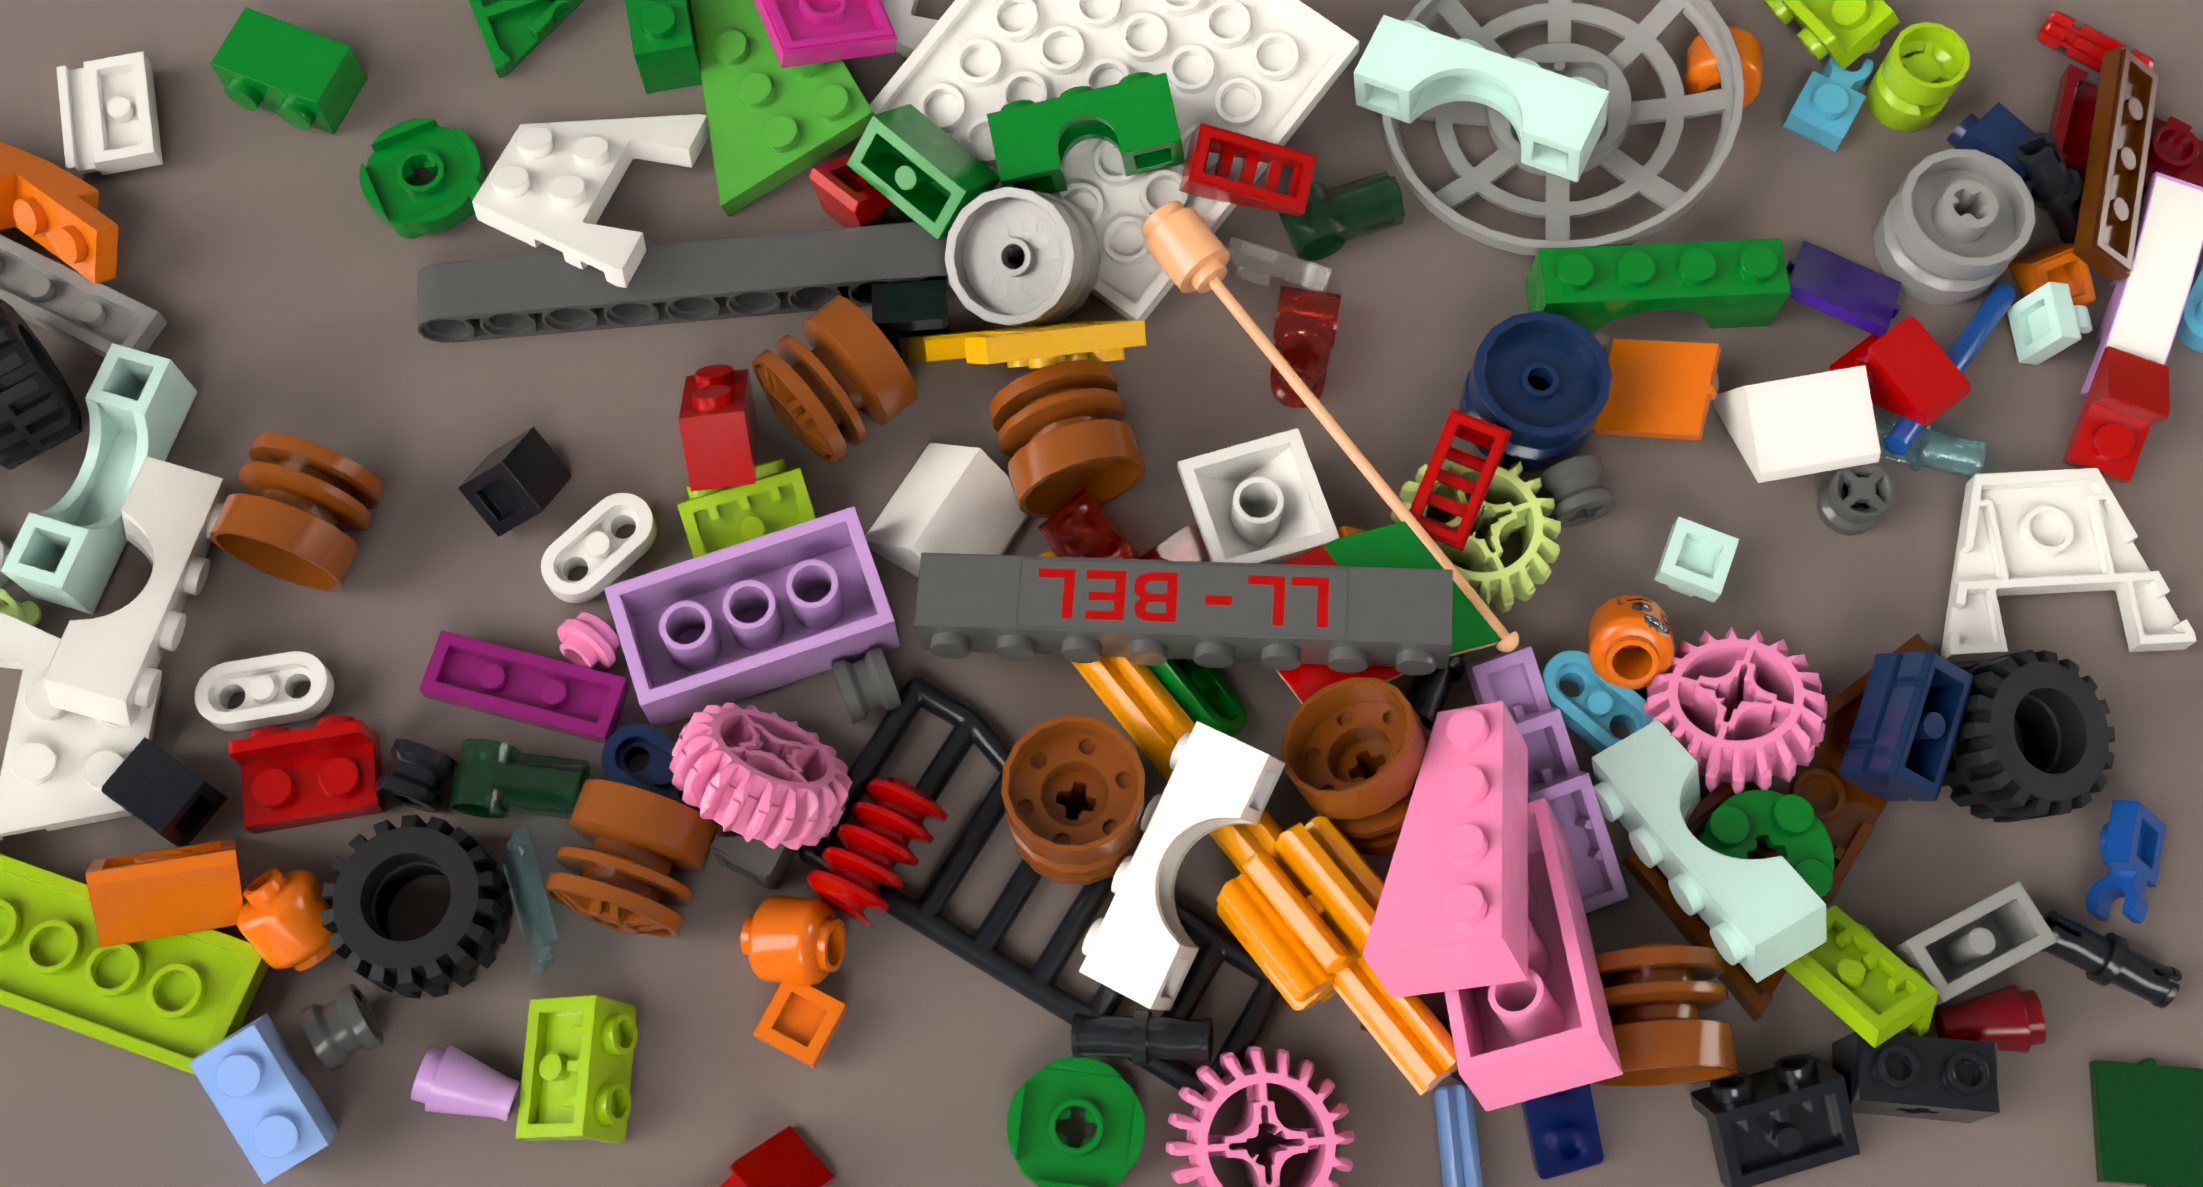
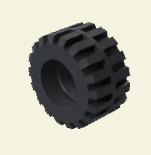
(34, 396)
(2061, 733)
(380, 870)

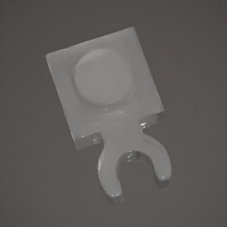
(1260, 264)

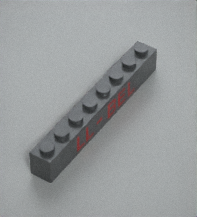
(1185, 612)

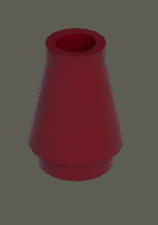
(2003, 1016)

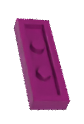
(524, 687)

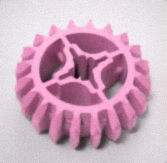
(1770, 728)
(760, 776)
(1319, 1138)

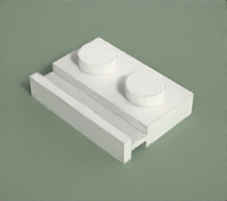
(109, 115)

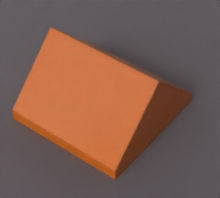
(165, 892)

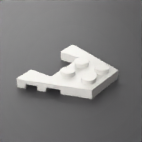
(563, 174)
(2045, 538)
(54, 755)

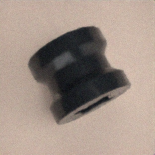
(415, 775)

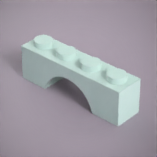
(1416, 69)
(75, 545)
(1754, 907)

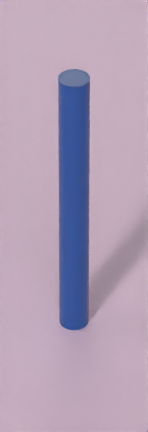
(1961, 354)

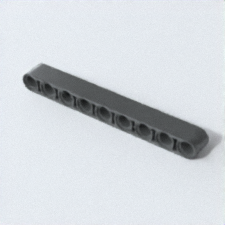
(674, 283)

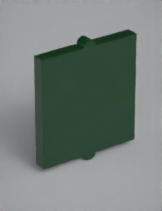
(2147, 1123)

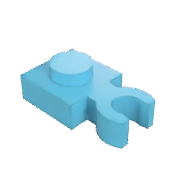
(1828, 104)

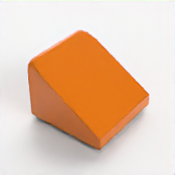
(2057, 265)

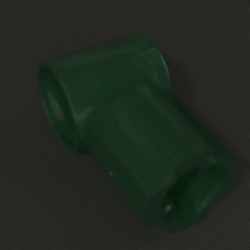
(1343, 214)
(500, 780)

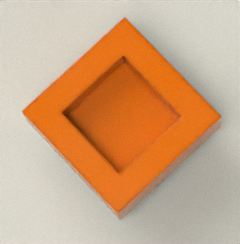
(800, 1022)

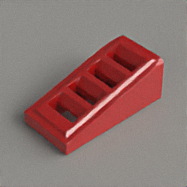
(1231, 145)
(1475, 432)

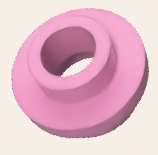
(588, 642)

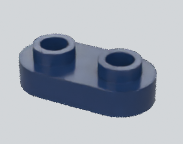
(642, 739)

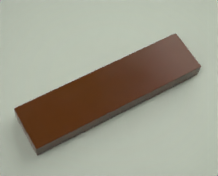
(2116, 164)

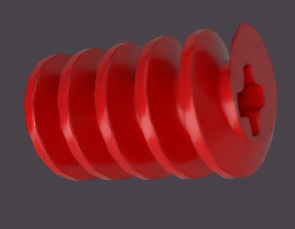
(875, 847)

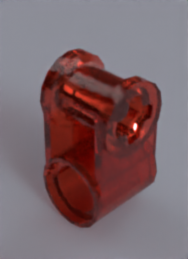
(1304, 337)

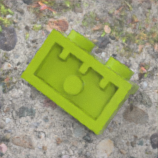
(1836, 26)
(745, 512)
(1865, 982)
(577, 1069)

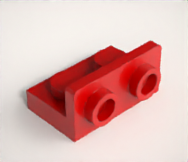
(308, 774)

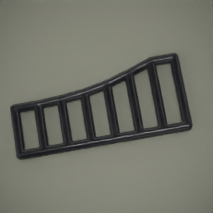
(982, 948)

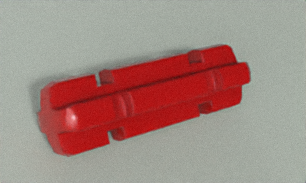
(2082, 43)

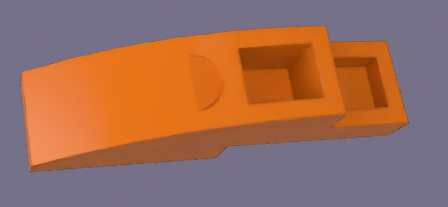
(57, 213)

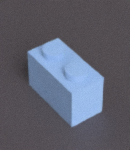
(264, 1098)

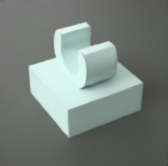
(2046, 323)
(1696, 560)

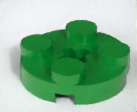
(430, 207)
(1779, 821)
(1049, 1098)

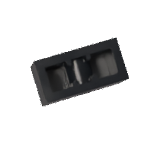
(1920, 1077)

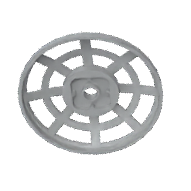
(1605, 71)

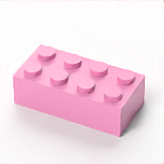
(1556, 1026)

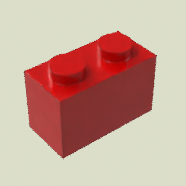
(719, 428)

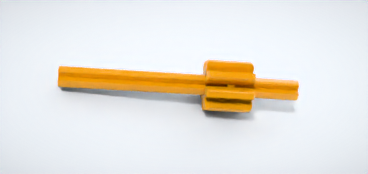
(1299, 895)

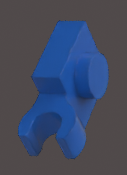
(2132, 851)

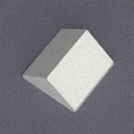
(1802, 423)
(1258, 500)
(948, 504)

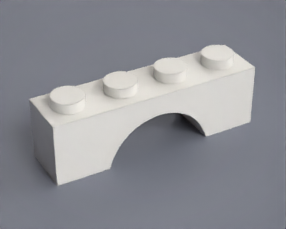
(111, 661)
(1140, 940)

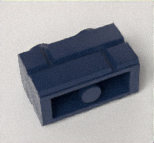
(1906, 726)

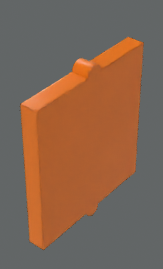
(1659, 389)

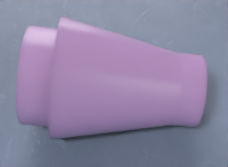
(462, 1085)

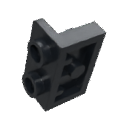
(1778, 1120)

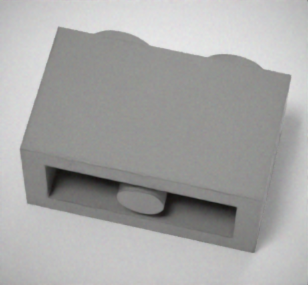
(1978, 942)

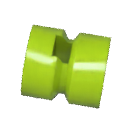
(1917, 77)

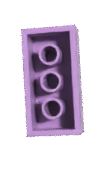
(751, 617)

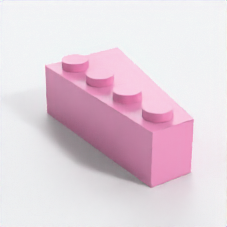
(1460, 867)

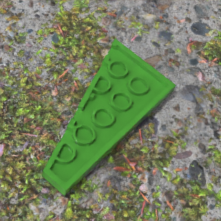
(762, 116)

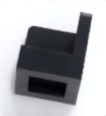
(910, 310)
(515, 482)
(163, 793)

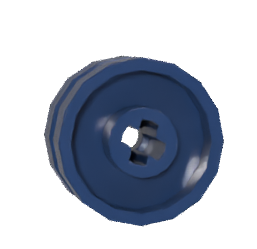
(1542, 383)

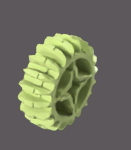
(1515, 511)

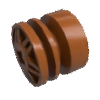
(845, 371)
(1066, 435)
(298, 511)
(1357, 759)
(1066, 765)
(628, 868)
(1655, 1009)

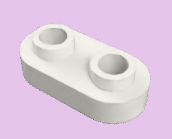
(594, 545)
(267, 689)

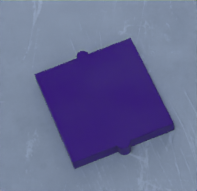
(1843, 289)

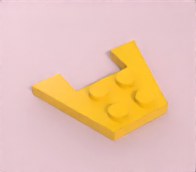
(1032, 345)

